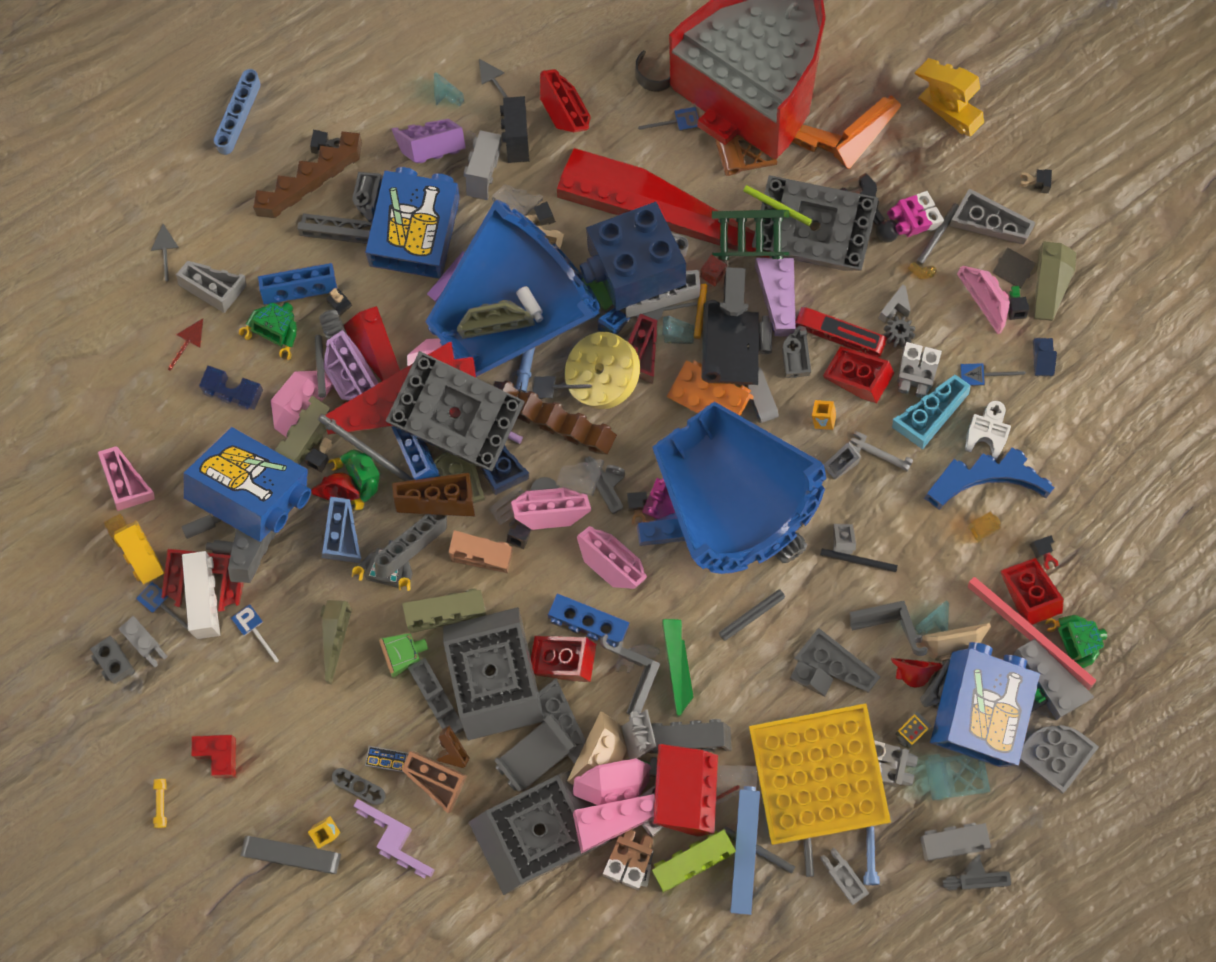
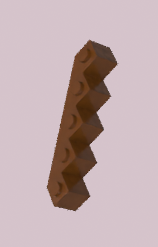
(309, 176)
(554, 419)

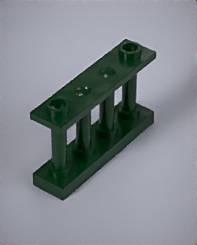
(741, 217)

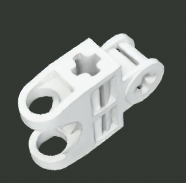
(989, 429)

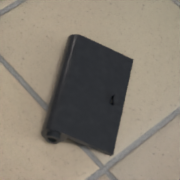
(725, 346)

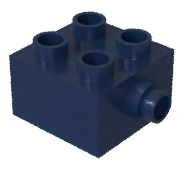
(634, 256)

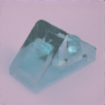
(444, 89)
(677, 331)
(938, 616)

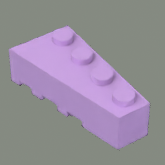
(777, 284)

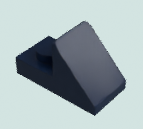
(1044, 357)

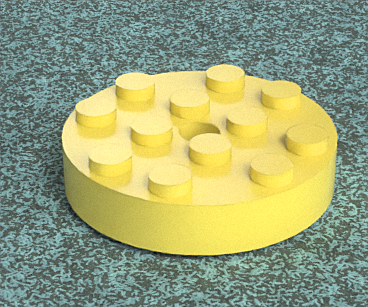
(593, 355)

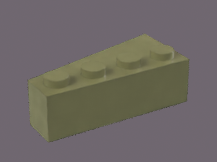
(306, 433)
(443, 610)

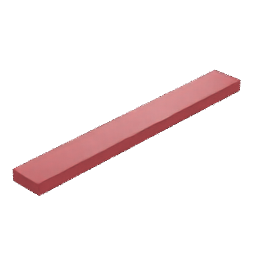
(1030, 632)

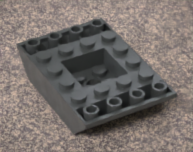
(843, 217)
(484, 411)
(496, 701)
(509, 836)

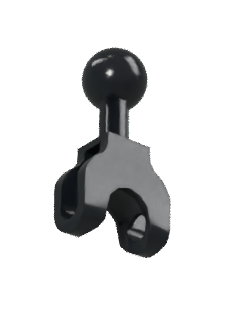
(885, 228)

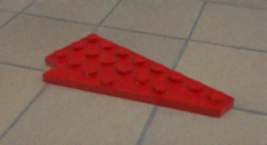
(374, 405)

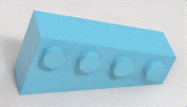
(926, 417)

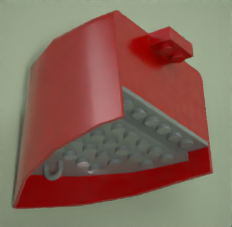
(749, 67)

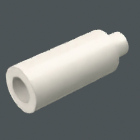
(530, 303)

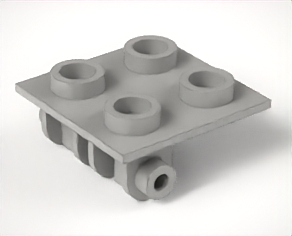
(638, 735)

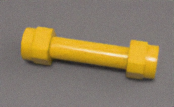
(159, 785)

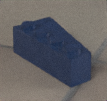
(506, 473)

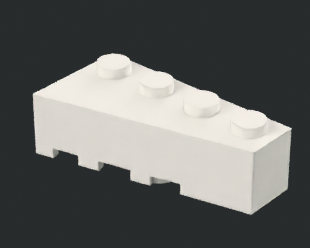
(200, 595)

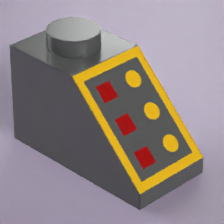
(912, 730)

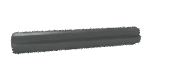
(751, 615)

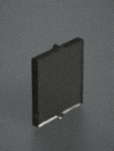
(1014, 268)

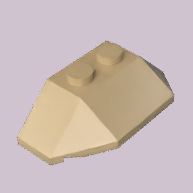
(942, 644)
(602, 746)

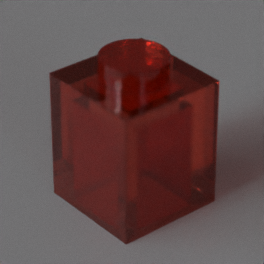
(713, 270)

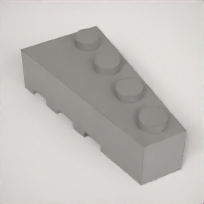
(1055, 682)

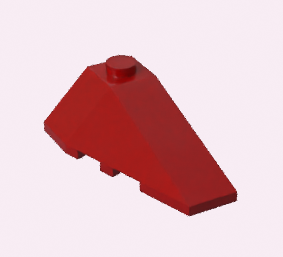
(371, 338)

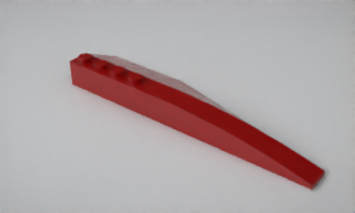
(625, 187)

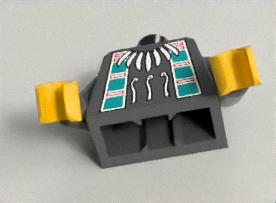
(398, 579)

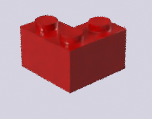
(220, 750)

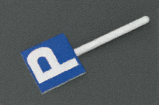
(247, 621)

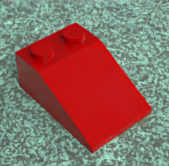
(859, 373)
(1032, 591)
(563, 657)

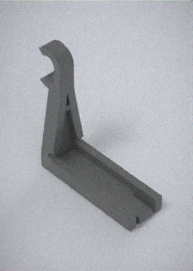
(885, 614)
(647, 676)

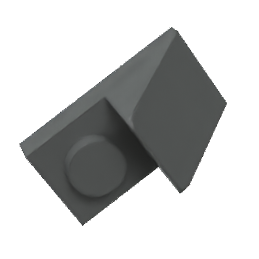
(812, 678)

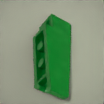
(677, 664)

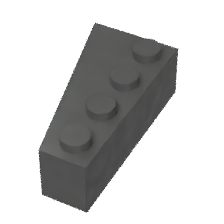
(693, 735)

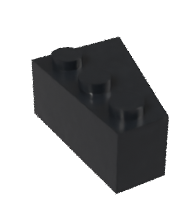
(515, 129)

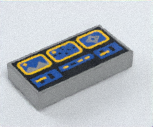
(385, 759)

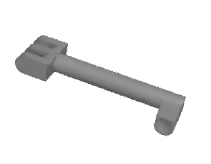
(861, 444)

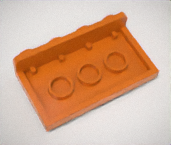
(697, 394)

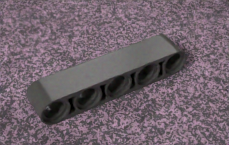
(409, 544)
(290, 854)

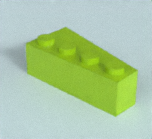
(693, 861)

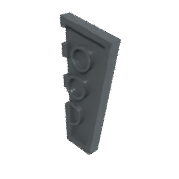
(836, 661)

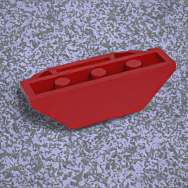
(563, 102)

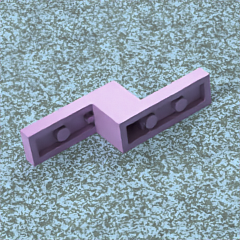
(393, 839)

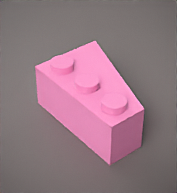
(123, 480)

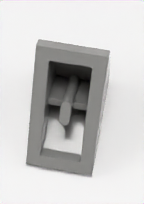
(842, 461)

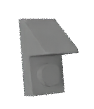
(898, 303)
(844, 538)

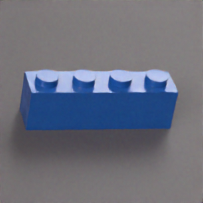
(660, 531)

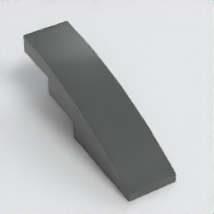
(435, 696)

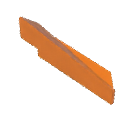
(864, 130)
(811, 138)

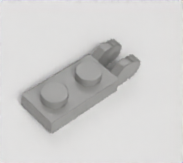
(141, 640)
(845, 878)

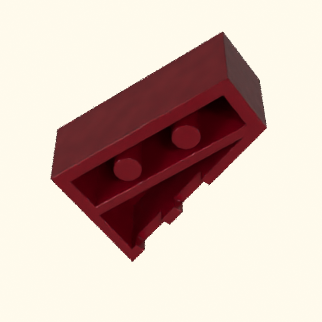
(644, 342)

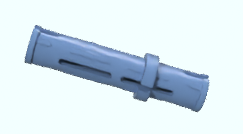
(524, 370)

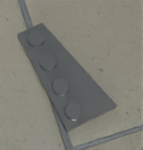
(555, 704)

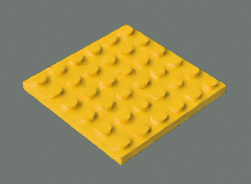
(819, 774)

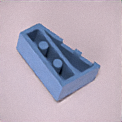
(340, 532)

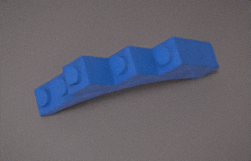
(986, 470)

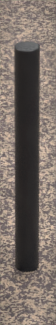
(858, 560)

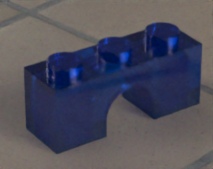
(245, 395)

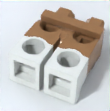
(629, 853)

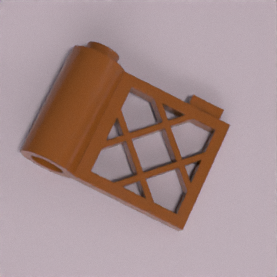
(733, 160)

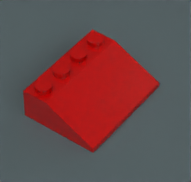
(686, 790)

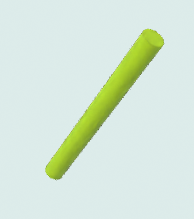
(777, 205)

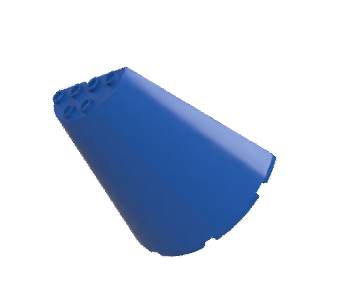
(498, 262)
(736, 488)

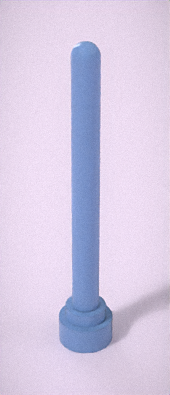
(871, 876)

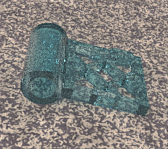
(942, 781)

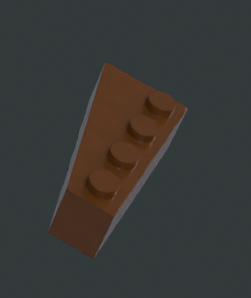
(435, 496)

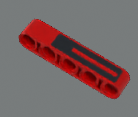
(841, 332)

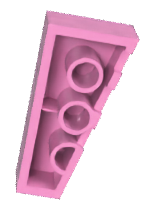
(610, 820)

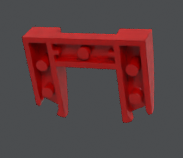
(174, 579)

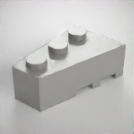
(482, 164)
(211, 285)
(955, 841)

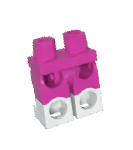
(914, 215)

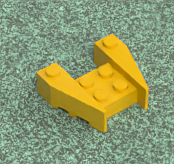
(949, 95)

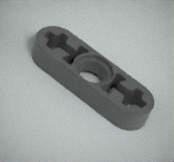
(348, 775)

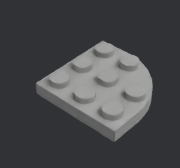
(1057, 754)

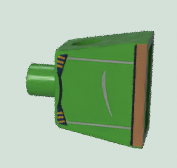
(401, 652)

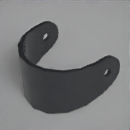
(648, 84)

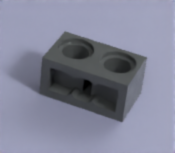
(115, 657)

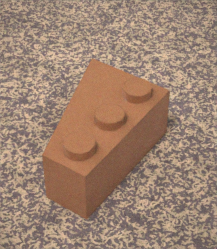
(480, 552)
(436, 779)

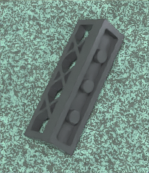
(335, 232)

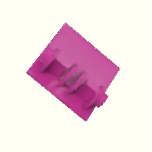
(659, 501)

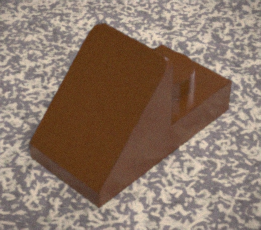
(454, 752)

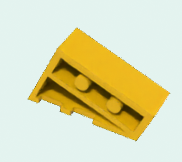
(138, 552)

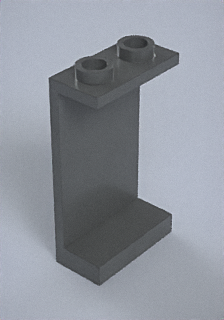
(535, 754)

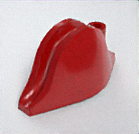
(336, 485)
(915, 672)

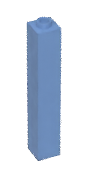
(745, 851)

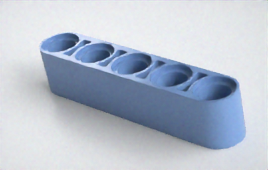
(237, 103)

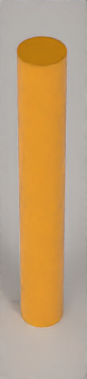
(699, 316)

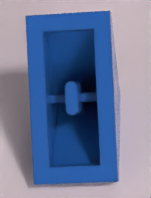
(612, 321)

